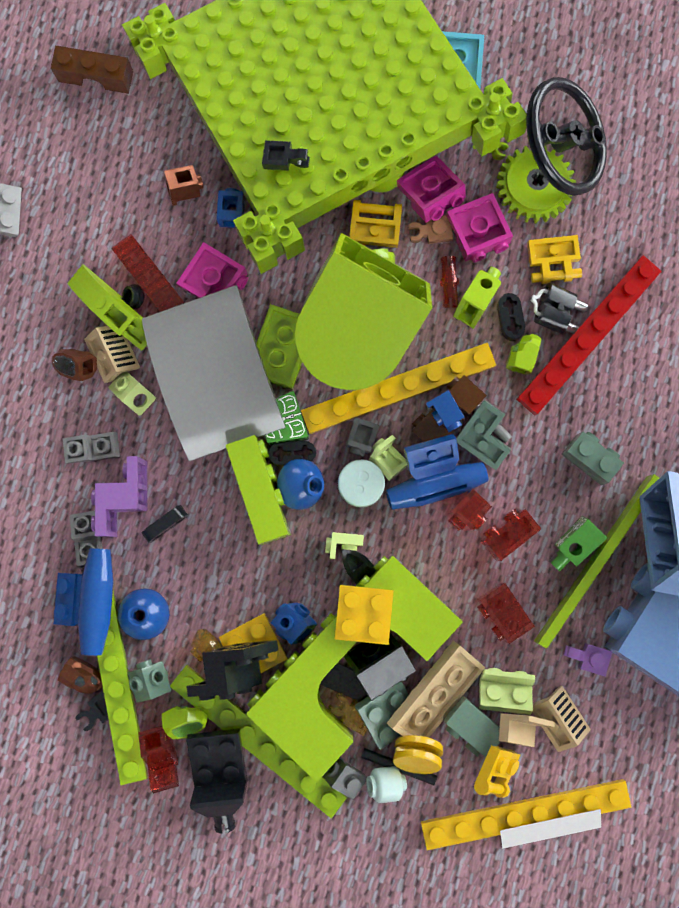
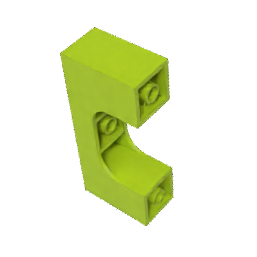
(291, 705)

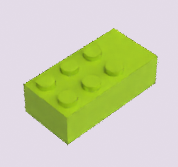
(258, 490)

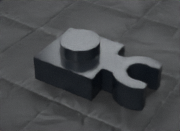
(98, 710)

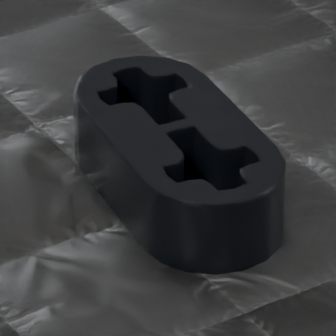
(505, 318)
(291, 447)
(164, 524)

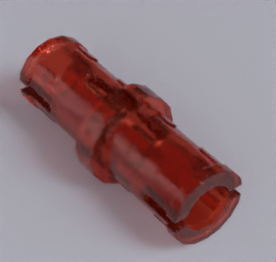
(449, 282)

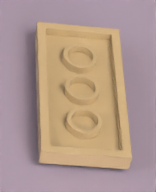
(436, 693)

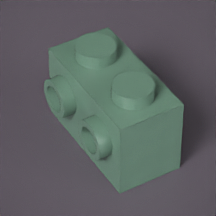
(593, 458)
(473, 726)

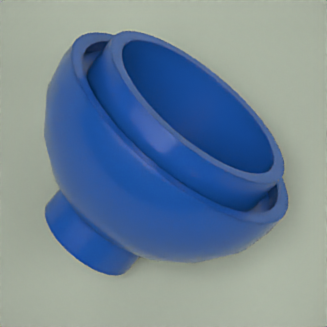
(295, 482)
(155, 610)

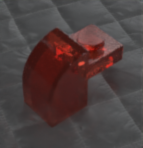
(161, 757)

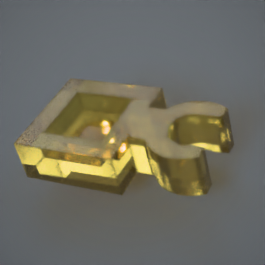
(350, 716)

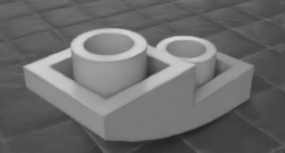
(91, 447)
(83, 536)

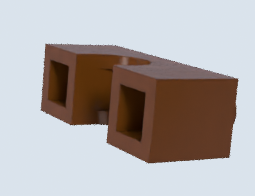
(74, 65)
(466, 396)

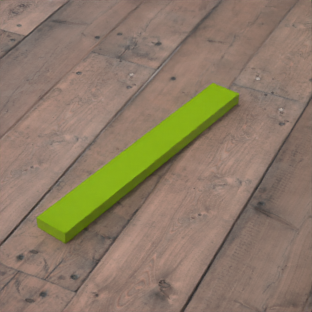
(593, 566)

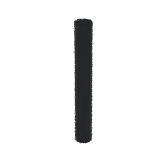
(388, 762)

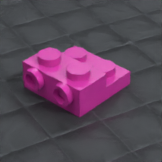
(432, 189)
(480, 228)
(211, 272)

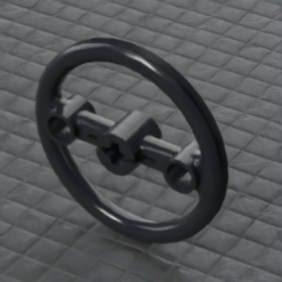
(566, 136)

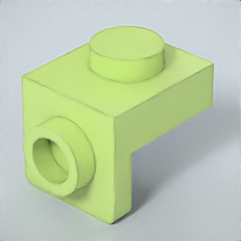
(388, 458)

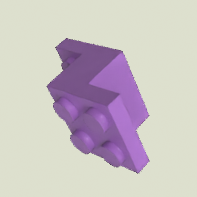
(119, 497)

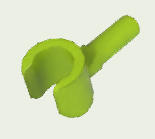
(495, 153)

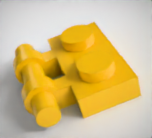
(554, 251)

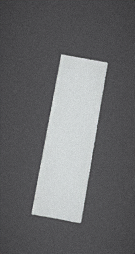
(551, 828)

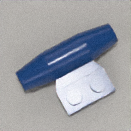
(435, 474)
(87, 601)

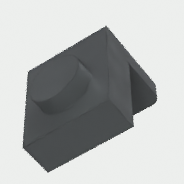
(362, 437)
(345, 778)

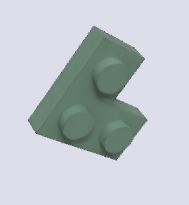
(477, 435)
(377, 712)

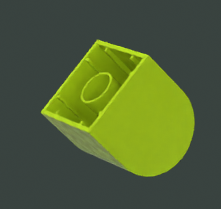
(359, 317)

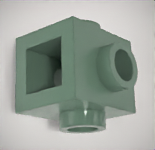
(149, 680)

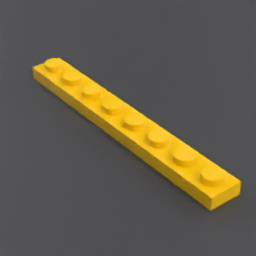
(398, 388)
(490, 820)

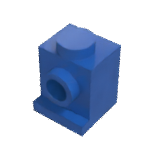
(229, 198)
(446, 411)

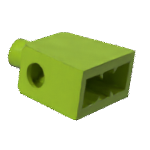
(478, 296)

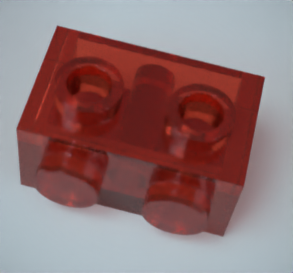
(469, 512)
(511, 534)
(505, 613)

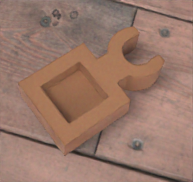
(435, 231)

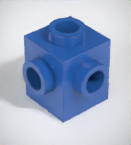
(293, 622)

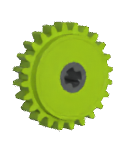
(523, 196)

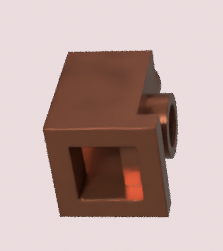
(183, 184)

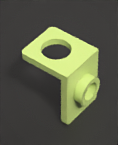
(127, 388)

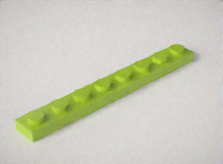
(121, 704)
(256, 741)

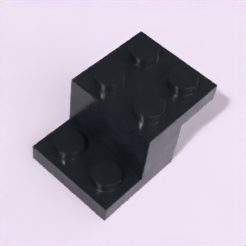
(231, 670)

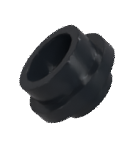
(133, 296)

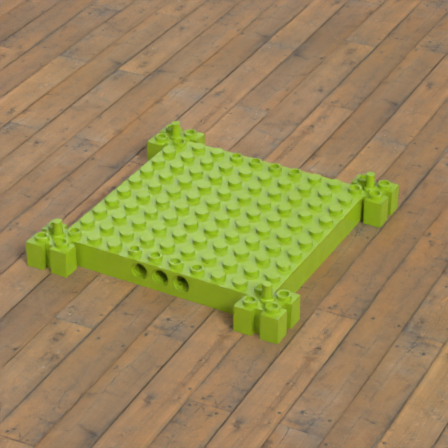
(346, 79)

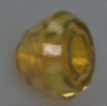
(203, 642)

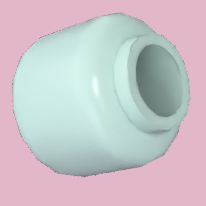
(386, 784)

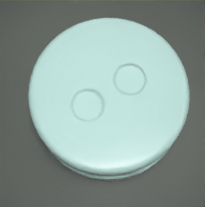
(361, 483)

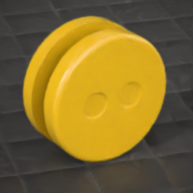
(418, 754)

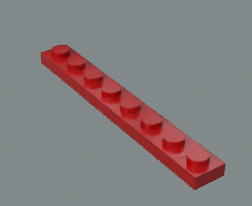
(588, 335)

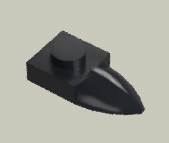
(357, 565)

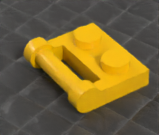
(375, 231)
(499, 763)

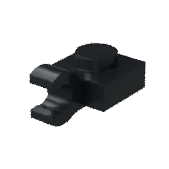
(279, 156)

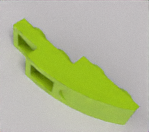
(108, 306)

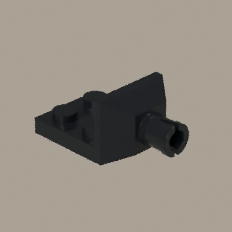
(217, 775)

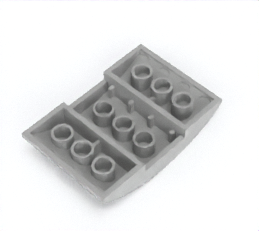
(211, 373)

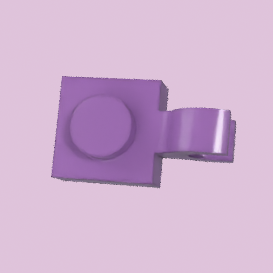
(591, 658)

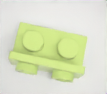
(348, 542)
(506, 691)

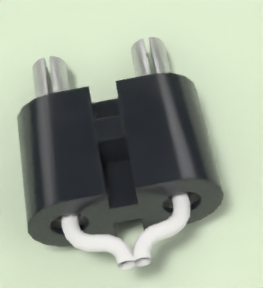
(556, 308)

